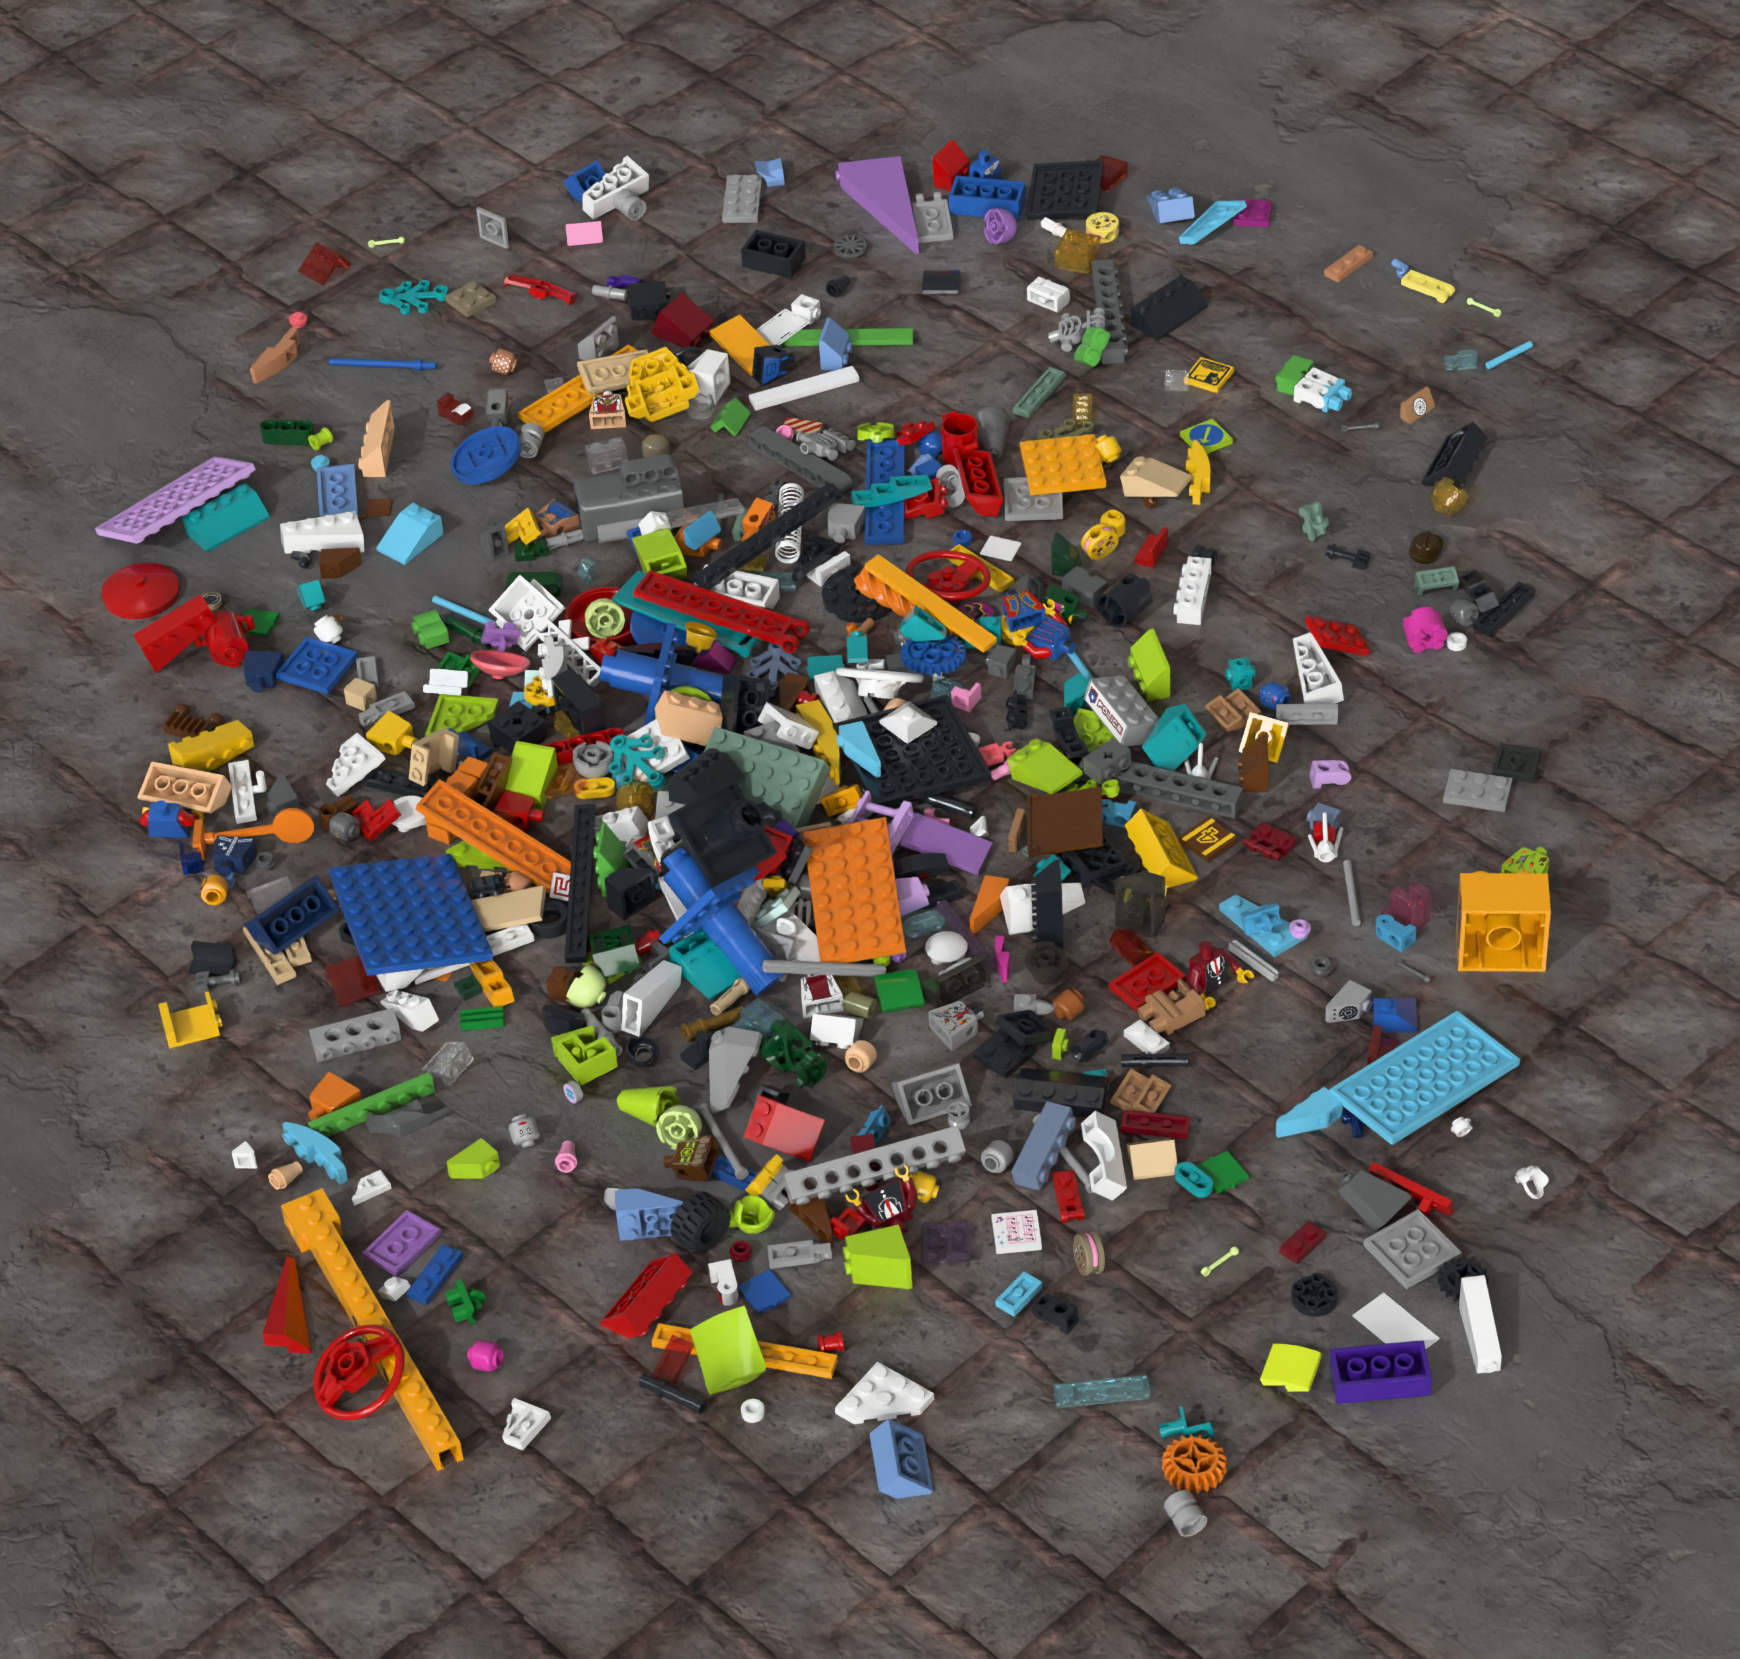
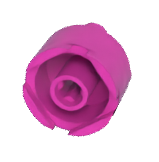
(1424, 629)

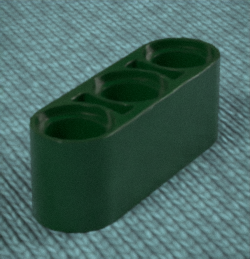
(286, 432)
(549, 580)

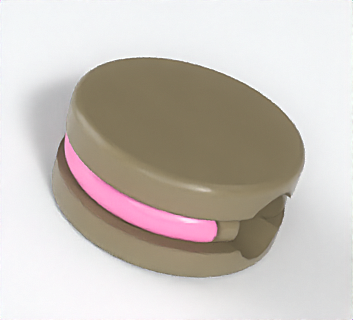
(1089, 1253)

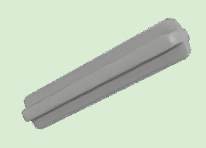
(1254, 960)

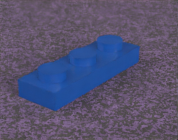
(434, 1274)

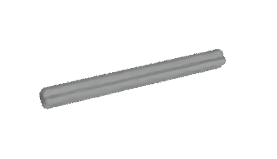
(823, 968)

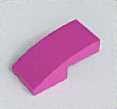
(1002, 958)

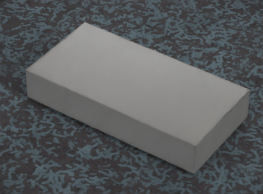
(368, 670)

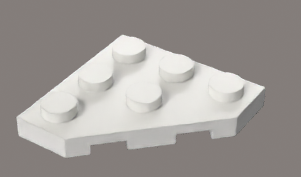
(356, 761)
(883, 1396)

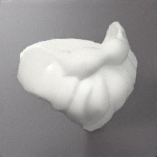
(1532, 1173)

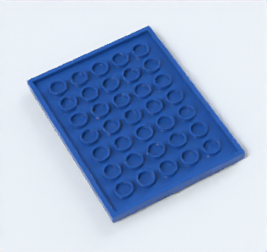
(410, 914)

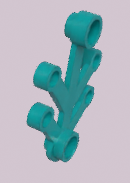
(412, 295)
(635, 758)

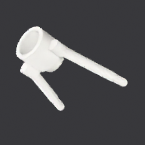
(1199, 770)
(1326, 850)

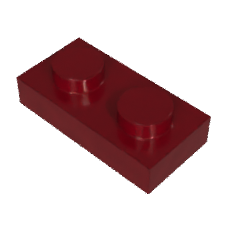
(1302, 1242)

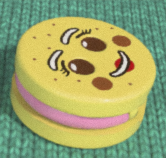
(1104, 225)

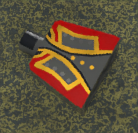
(642, 855)

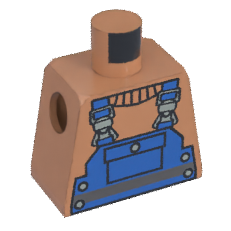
(556, 519)

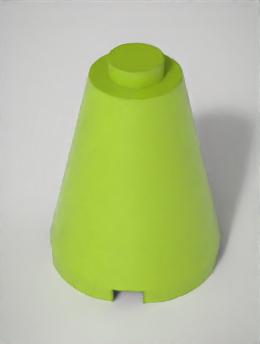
(648, 1103)

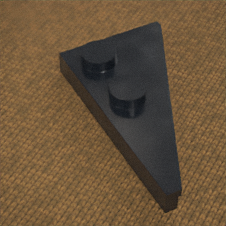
(813, 555)

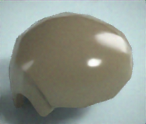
(655, 445)

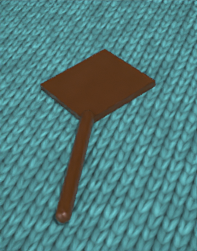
(377, 507)

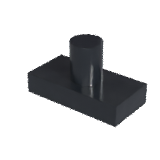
(698, 1053)

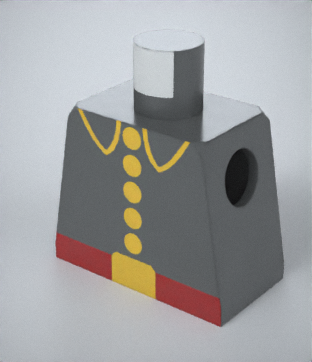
(502, 416)

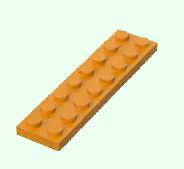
(561, 402)

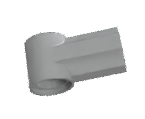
(613, 1012)

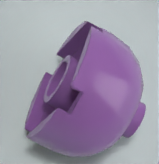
(999, 226)

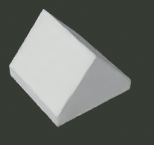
(244, 1156)

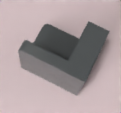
(659, 954)

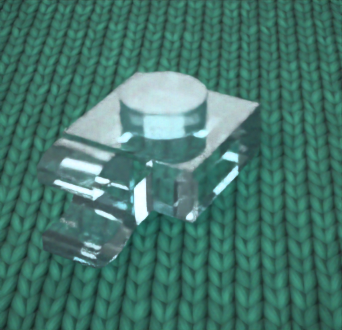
(1464, 360)

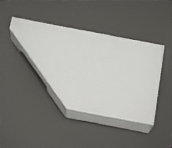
(371, 1186)

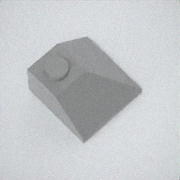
(492, 227)

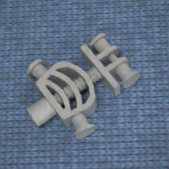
(1072, 329)
(825, 444)

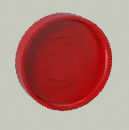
(577, 609)

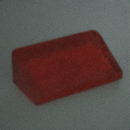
(1130, 946)

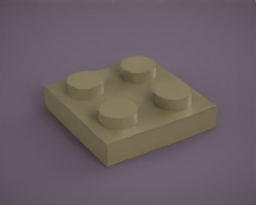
(470, 298)

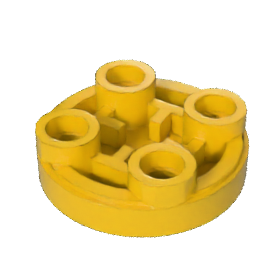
(536, 695)

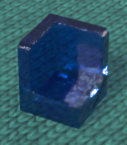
(191, 862)

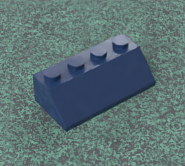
(292, 916)

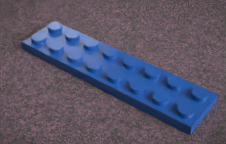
(885, 522)

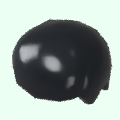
(642, 1051)

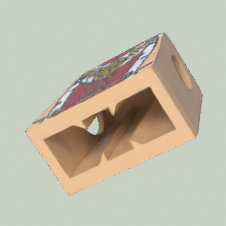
(607, 411)

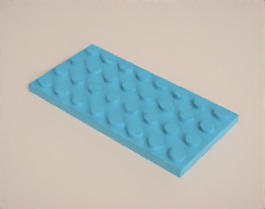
(1424, 1077)

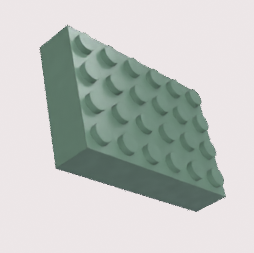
(775, 774)

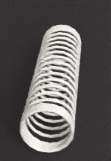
(780, 510)

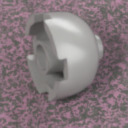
(593, 759)

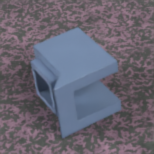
(1317, 814)

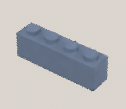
(1043, 1146)

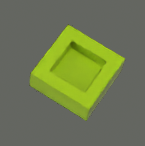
(1059, 1044)

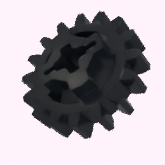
(1451, 1274)

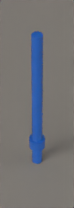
(417, 364)

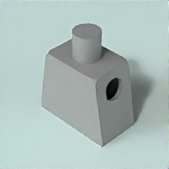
(845, 521)

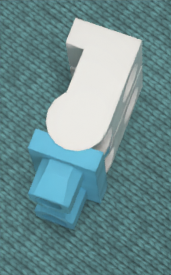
(1322, 390)

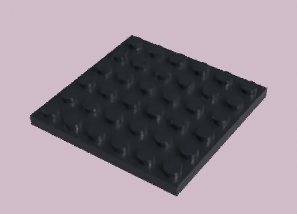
(926, 766)

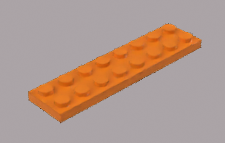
(492, 834)

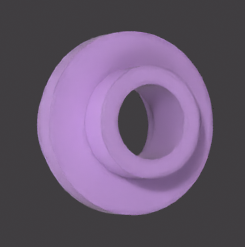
(1299, 928)

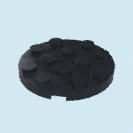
(843, 599)

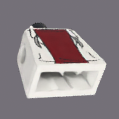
(820, 995)

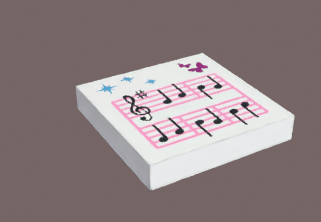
(1016, 1232)

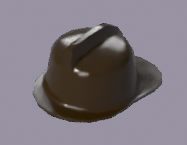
(1426, 548)

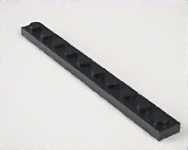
(767, 537)
(580, 884)

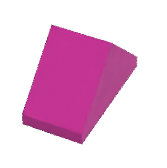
(715, 659)

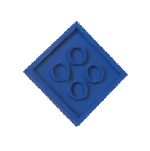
(316, 665)

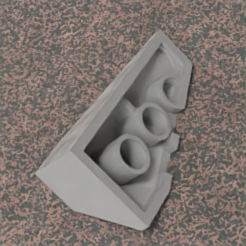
(728, 1061)

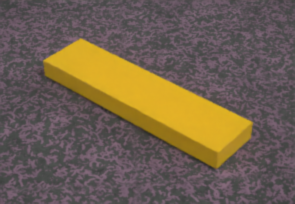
(999, 580)

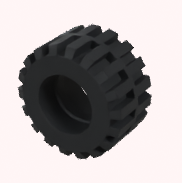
(700, 1222)

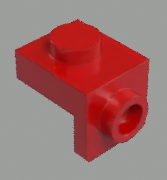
(847, 1224)

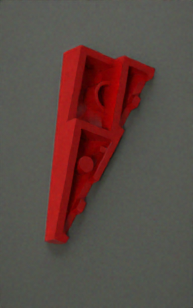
(286, 1317)

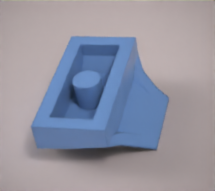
(771, 171)

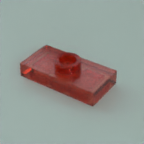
(673, 1359)

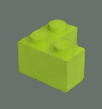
(586, 1061)

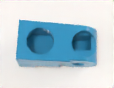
(1118, 813)
(1394, 932)

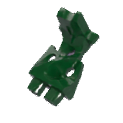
(812, 1065)

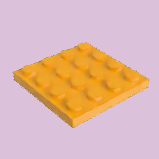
(1062, 464)

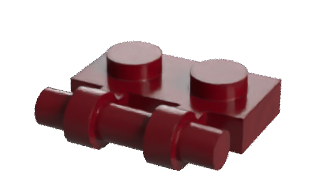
(1270, 841)

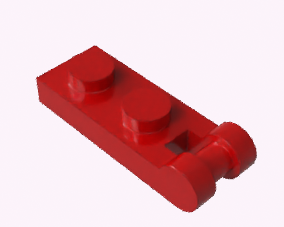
(1067, 1196)

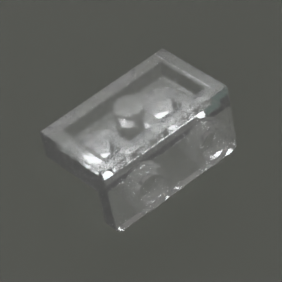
(449, 1062)

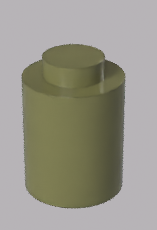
(859, 1005)

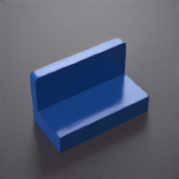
(471, 747)

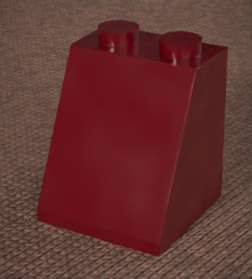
(682, 323)

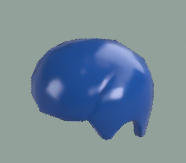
(930, 444)

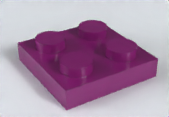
(1255, 214)

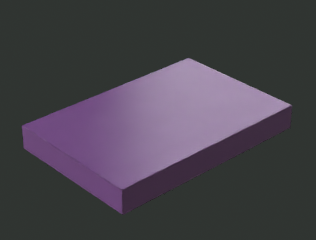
(402, 1243)

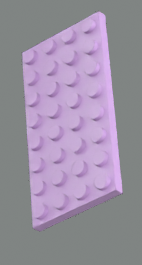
(175, 499)

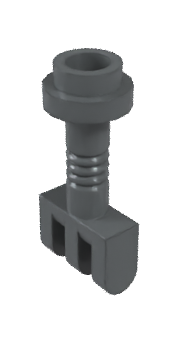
(775, 488)
(204, 980)

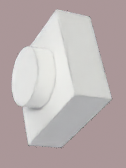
(394, 1288)

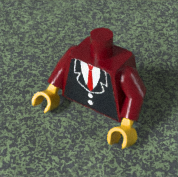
(1211, 970)
(890, 1203)

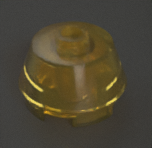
(1447, 497)
(635, 794)

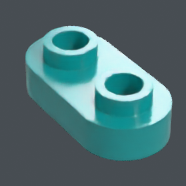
(1197, 1181)

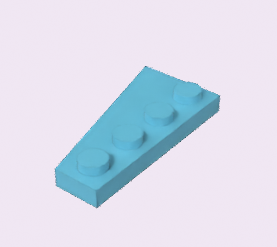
(1210, 220)
(1275, 941)

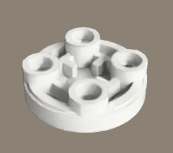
(410, 817)

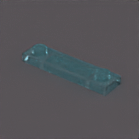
(1101, 1391)

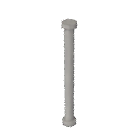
(1074, 1164)
(740, 1171)

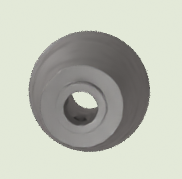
(992, 429)

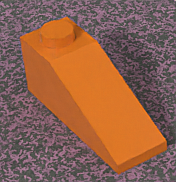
(988, 902)

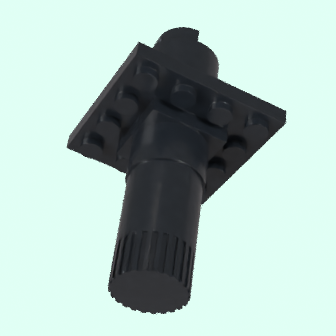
(721, 834)

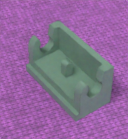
(1436, 579)

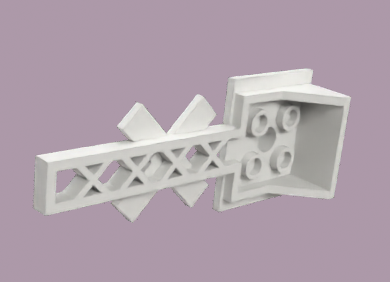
(529, 599)

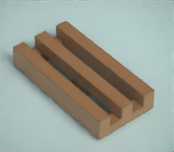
(1016, 830)

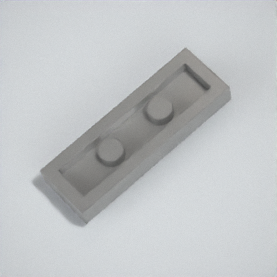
(1307, 713)

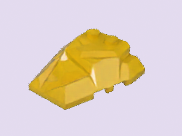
(659, 386)

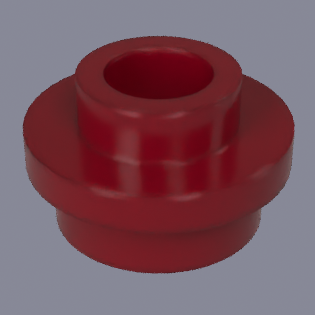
(741, 1251)

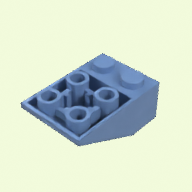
(1171, 205)
(644, 1214)

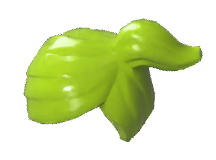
(751, 1215)

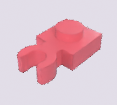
(995, 754)

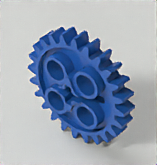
(933, 655)

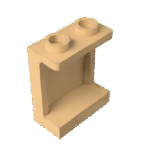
(432, 754)

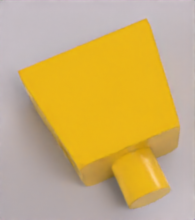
(391, 734)

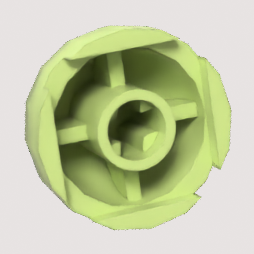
(604, 618)
(587, 988)
(678, 1124)

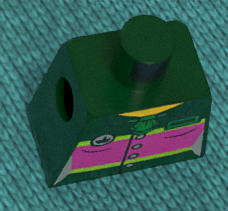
(1066, 605)

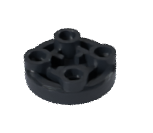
(1314, 1295)

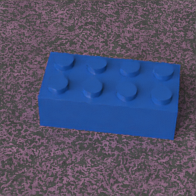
(978, 195)

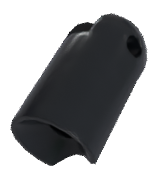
(1089, 1045)

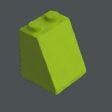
(532, 771)
(878, 1258)

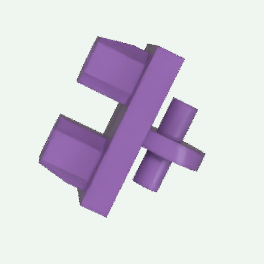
(500, 637)

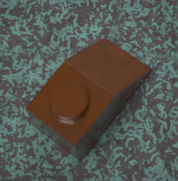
(339, 561)
(560, 982)

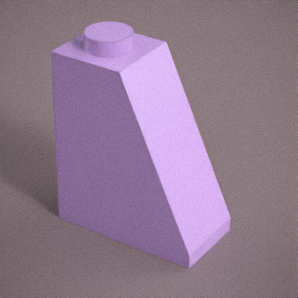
(911, 894)

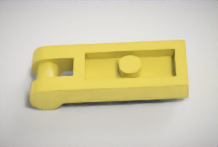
(1428, 285)

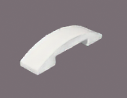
(660, 835)

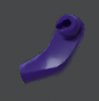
(622, 281)

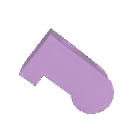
(1329, 772)

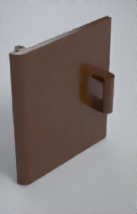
(1064, 821)

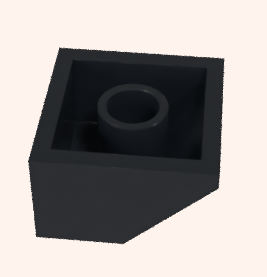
(630, 891)

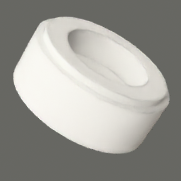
(1456, 641)
(752, 1410)

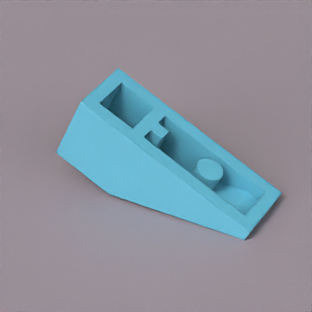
(859, 747)

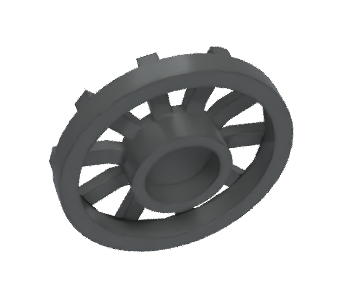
(850, 246)

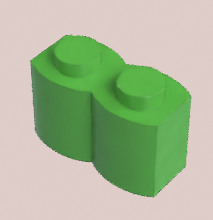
(1092, 344)
(430, 629)

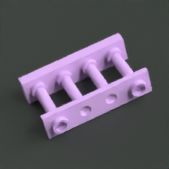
(899, 824)

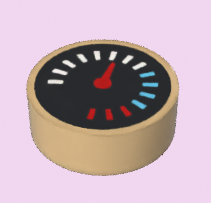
(213, 600)

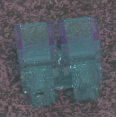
(758, 1018)

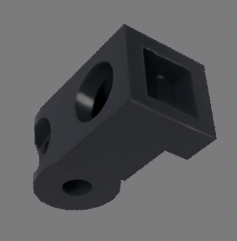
(1056, 1312)

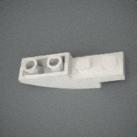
(551, 664)

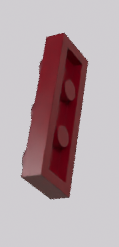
(1155, 1124)

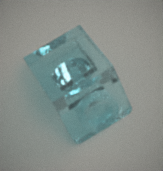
(943, 687)

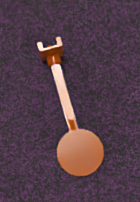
(288, 825)

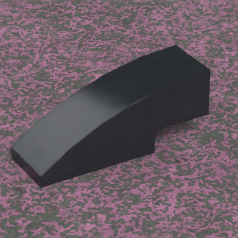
(1478, 590)

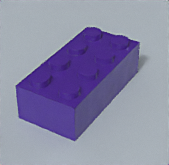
(1380, 1372)

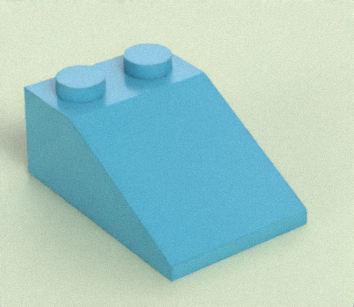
(411, 533)

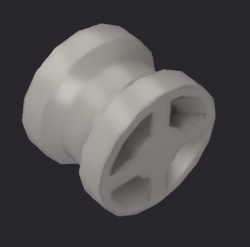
(958, 1114)

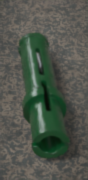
(463, 628)

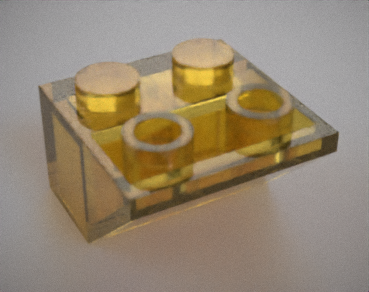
(1076, 251)

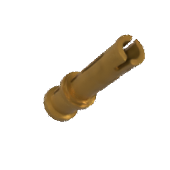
(690, 1030)

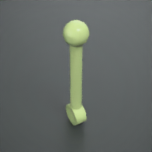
(372, 243)
(1497, 312)
(1206, 1270)

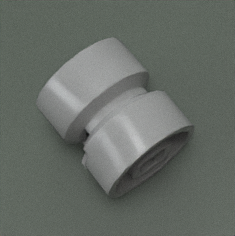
(629, 204)
(531, 439)
(1185, 1513)

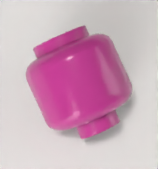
(485, 1355)

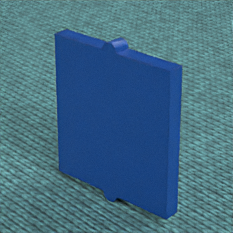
(764, 1291)

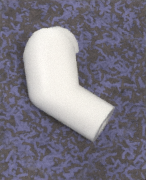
(872, 664)

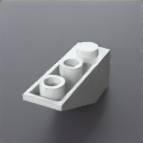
(624, 823)
(411, 1009)

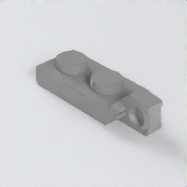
(396, 704)
(798, 1253)

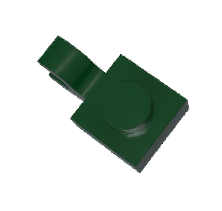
(528, 552)

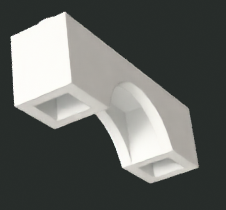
(1102, 1136)

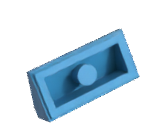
(701, 530)

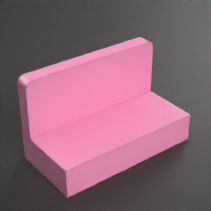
(584, 233)

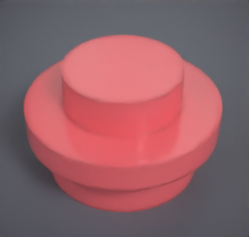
(298, 319)

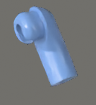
(1402, 268)

